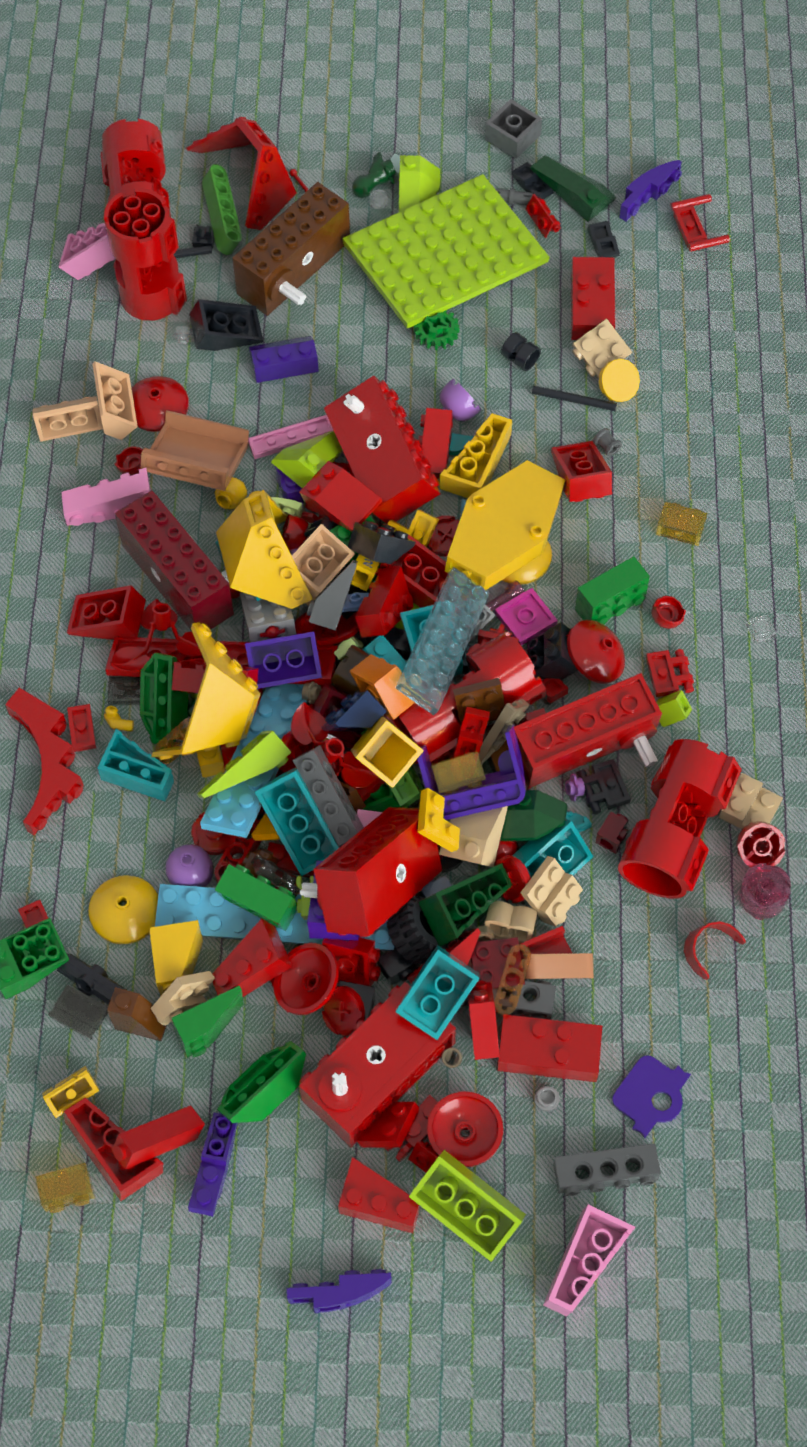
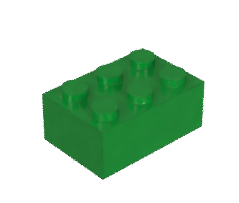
(612, 592)
(257, 896)

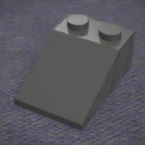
(330, 603)

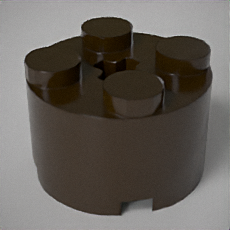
(342, 677)

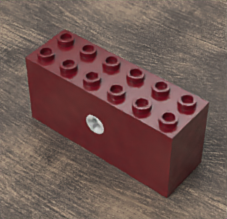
(174, 562)

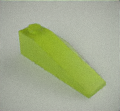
(417, 180)
(308, 457)
(257, 757)

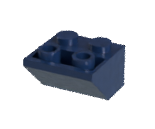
(356, 714)

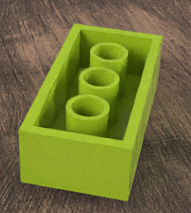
(467, 1205)

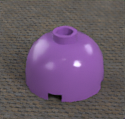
(458, 400)
(189, 866)

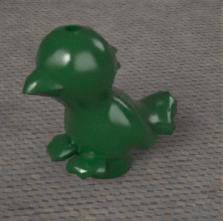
(379, 173)

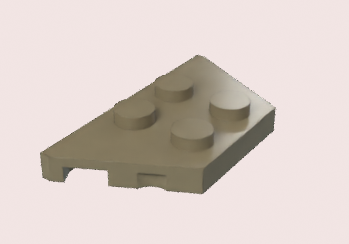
(513, 715)

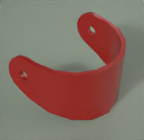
(690, 942)

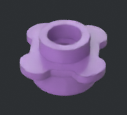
(574, 787)

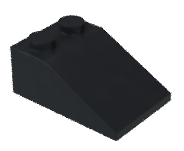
(224, 325)

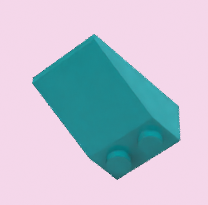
(437, 992)

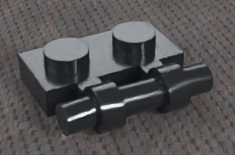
(610, 784)

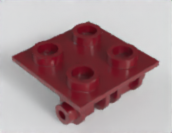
(490, 959)

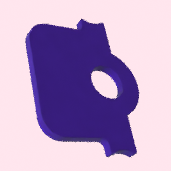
(639, 1087)

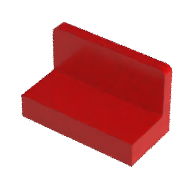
(548, 943)

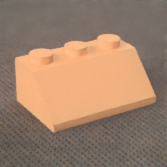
(115, 401)
(67, 418)
(321, 559)

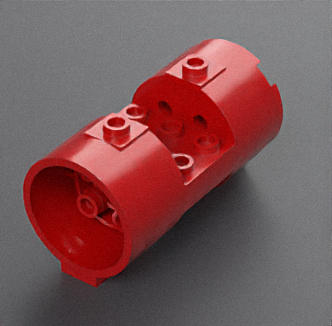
(133, 158)
(144, 249)
(496, 659)
(667, 849)

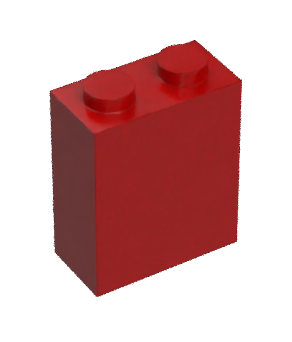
(483, 1021)

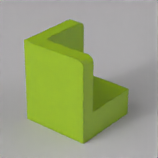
(673, 708)

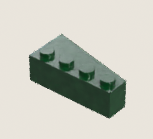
(459, 905)

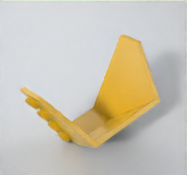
(257, 554)
(223, 701)

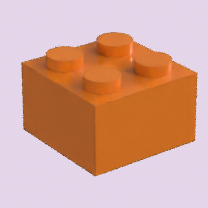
(381, 681)

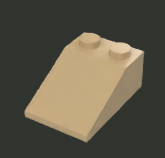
(478, 836)

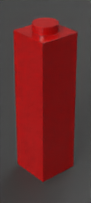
(157, 1137)

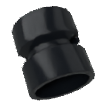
(519, 350)

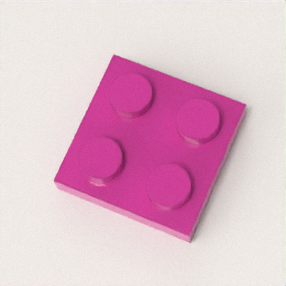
(526, 616)

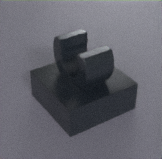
(203, 236)

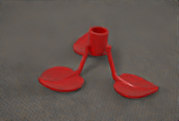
(159, 617)
(307, 728)

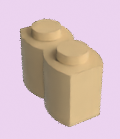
(511, 921)

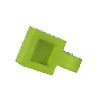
(303, 903)

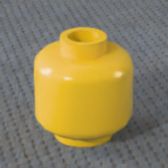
(232, 495)

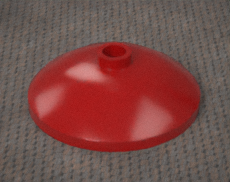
(152, 409)
(324, 636)
(596, 651)
(310, 966)
(470, 1113)

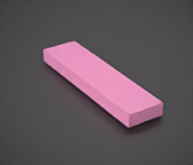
(277, 440)

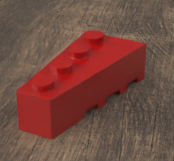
(97, 1137)

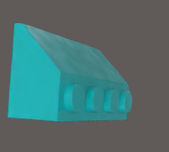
(297, 820)

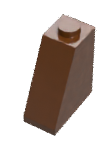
(133, 1015)

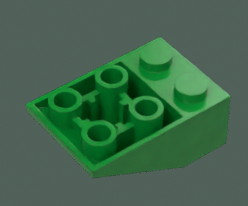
(29, 957)

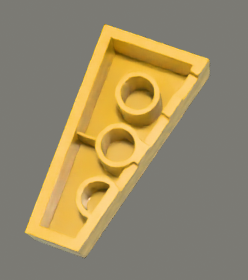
(478, 459)

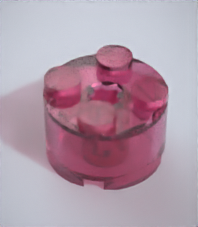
(754, 887)

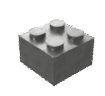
(513, 128)

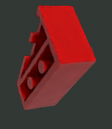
(189, 674)
(376, 1199)

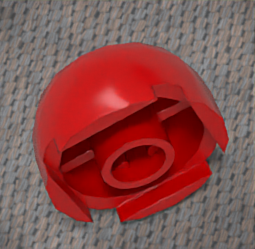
(294, 531)
(760, 843)

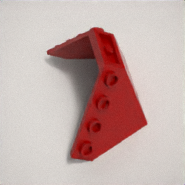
(271, 181)

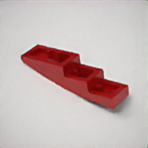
(471, 731)

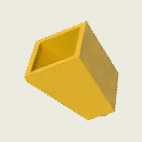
(386, 751)
(175, 951)

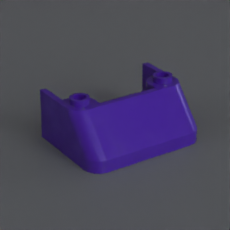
(496, 791)

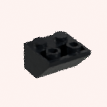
(379, 543)
(551, 654)

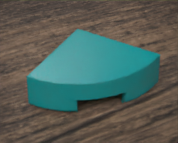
(457, 443)
(581, 822)

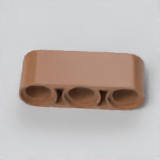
(560, 966)

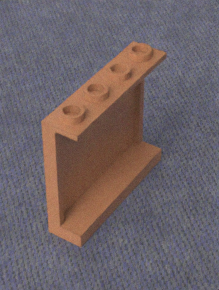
(196, 451)

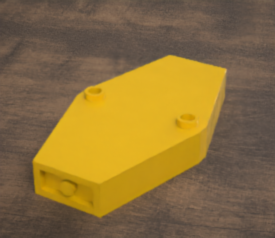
(505, 524)

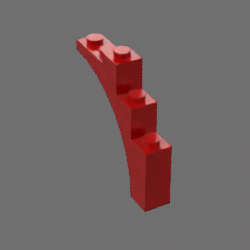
(56, 754)

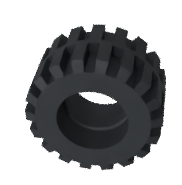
(412, 933)

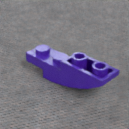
(650, 184)
(213, 1165)
(351, 1291)

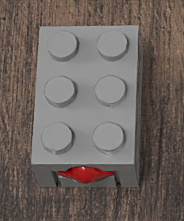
(266, 619)

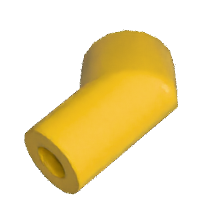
(115, 721)

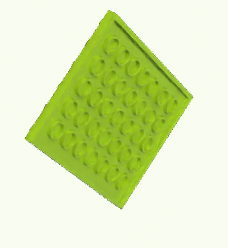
(445, 250)

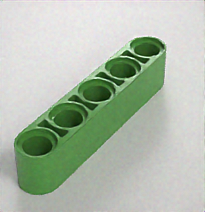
(221, 209)

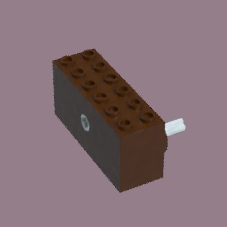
(291, 249)

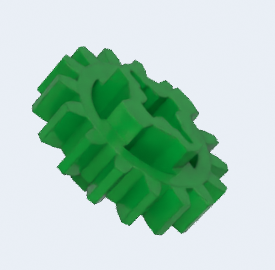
(437, 330)

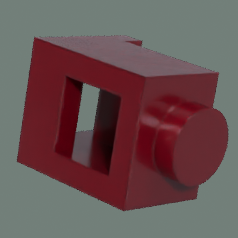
(612, 832)

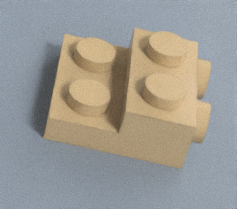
(600, 347)
(750, 803)
(552, 892)
(182, 995)

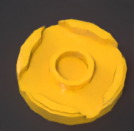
(619, 380)

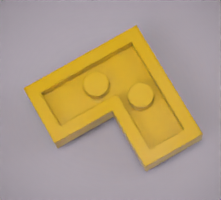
(421, 527)
(432, 823)

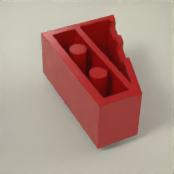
(436, 438)
(385, 602)
(253, 961)

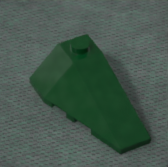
(578, 190)

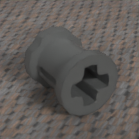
(607, 442)

